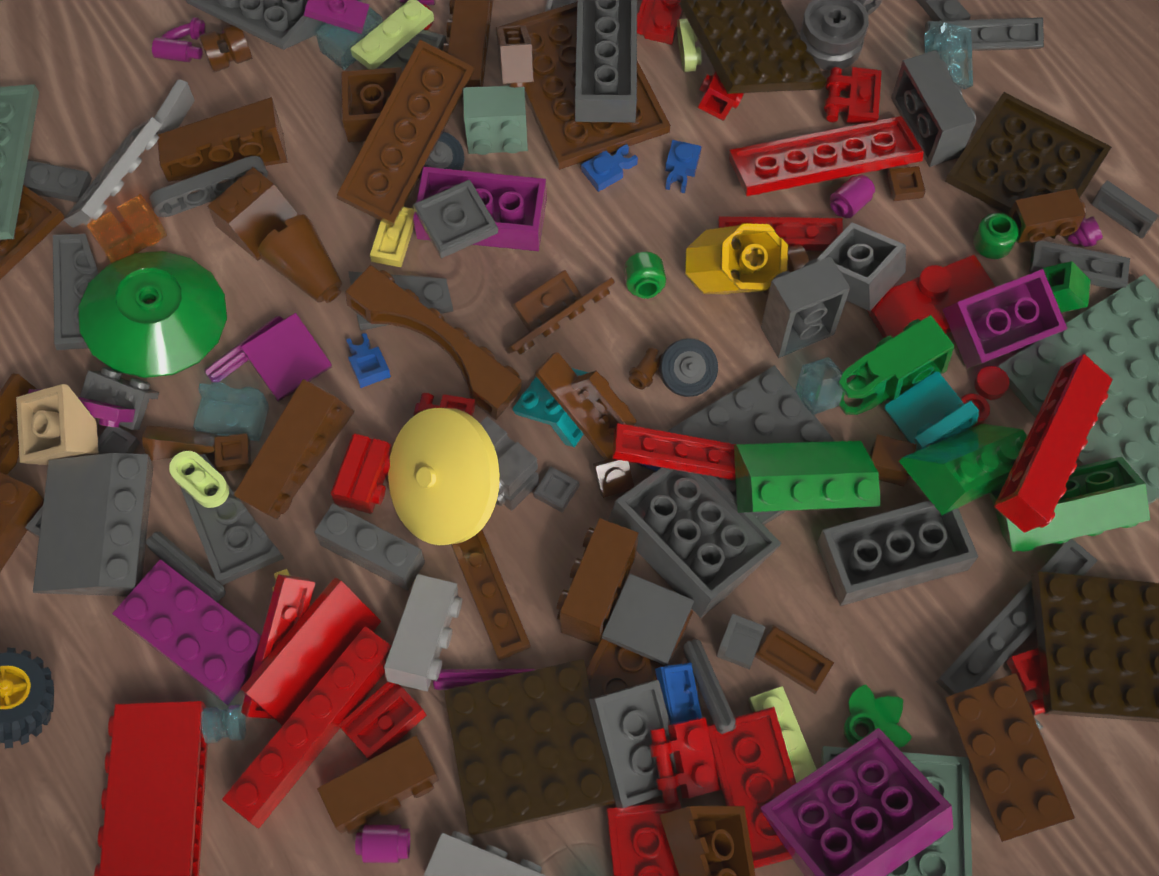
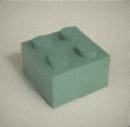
(495, 119)

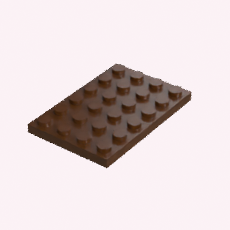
(553, 94)

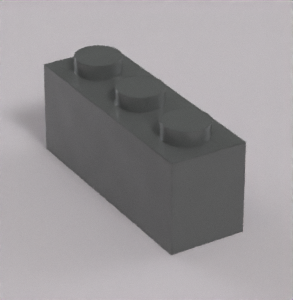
(370, 547)

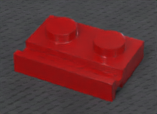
(659, 20)
(382, 720)

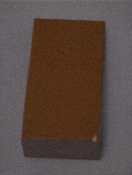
(167, 442)

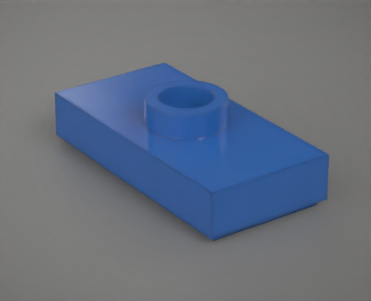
(679, 692)

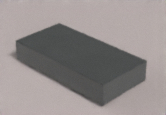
(1124, 209)

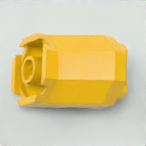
(736, 259)

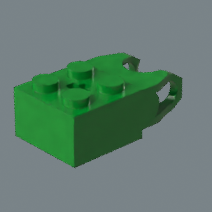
(897, 365)

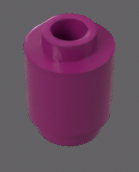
(852, 196)
(383, 843)

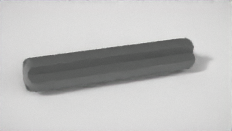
(185, 565)
(709, 686)

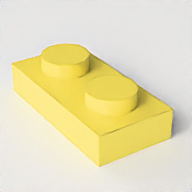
(392, 242)

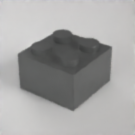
(868, 263)

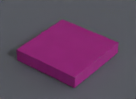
(286, 356)

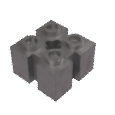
(516, 467)

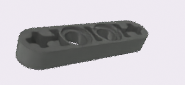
(176, 197)

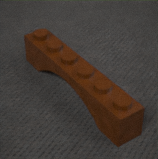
(384, 302)

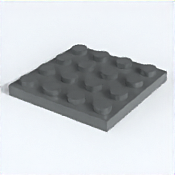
(756, 413)

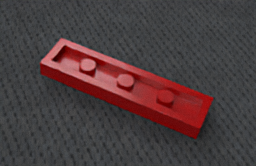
(811, 233)
(674, 451)
(287, 605)

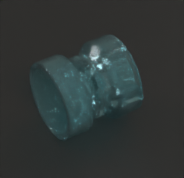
(223, 724)

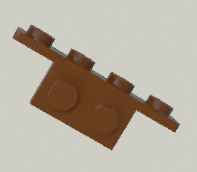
(549, 304)
(586, 401)
(9, 441)

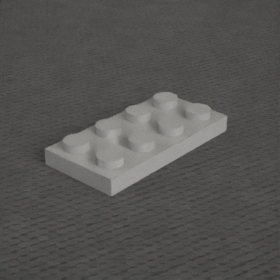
(109, 180)

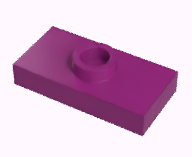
(340, 13)

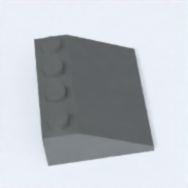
(273, 21)
(94, 525)
(694, 534)

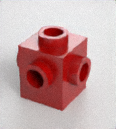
(716, 99)

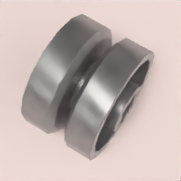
(834, 32)

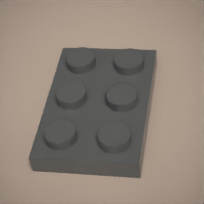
(624, 735)

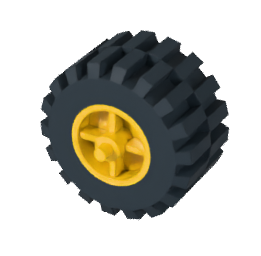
(24, 696)

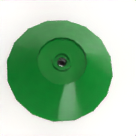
(154, 336)

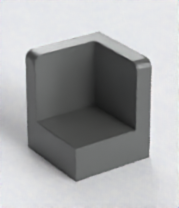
(741, 641)

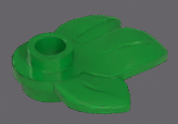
(875, 714)

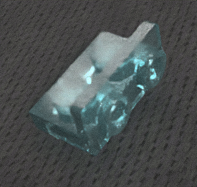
(955, 48)
(231, 410)

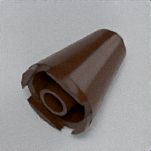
(302, 259)

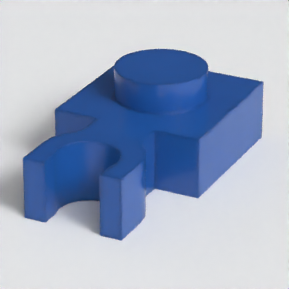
(682, 162)
(607, 169)
(367, 363)

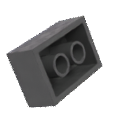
(933, 107)
(804, 306)

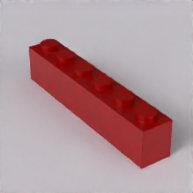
(1054, 444)
(309, 729)

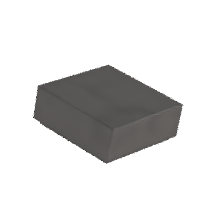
(556, 489)

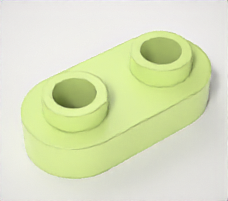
(689, 53)
(201, 480)

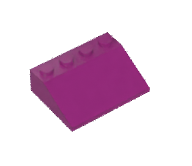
(860, 812)

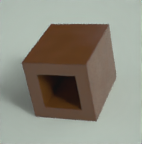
(886, 456)

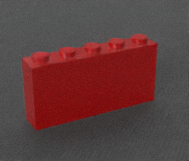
(154, 791)

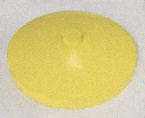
(443, 476)

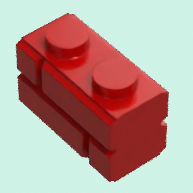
(362, 474)

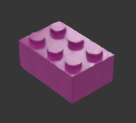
(1004, 318)

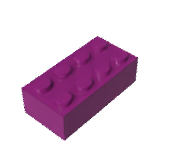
(512, 201)
(191, 631)

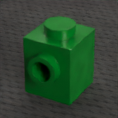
(1068, 285)

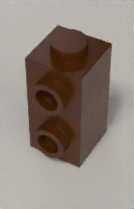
(1048, 215)

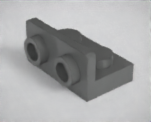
(110, 388)

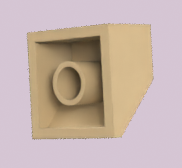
(54, 426)

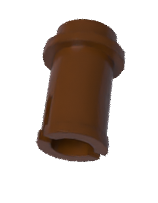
(642, 374)

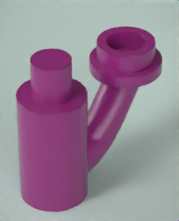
(171, 48)

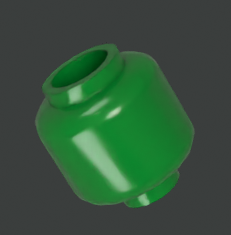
(995, 236)
(644, 274)

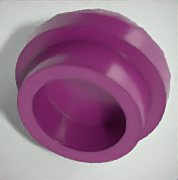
(1087, 233)

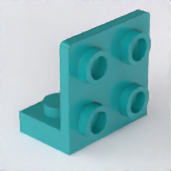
(541, 406)
(931, 412)

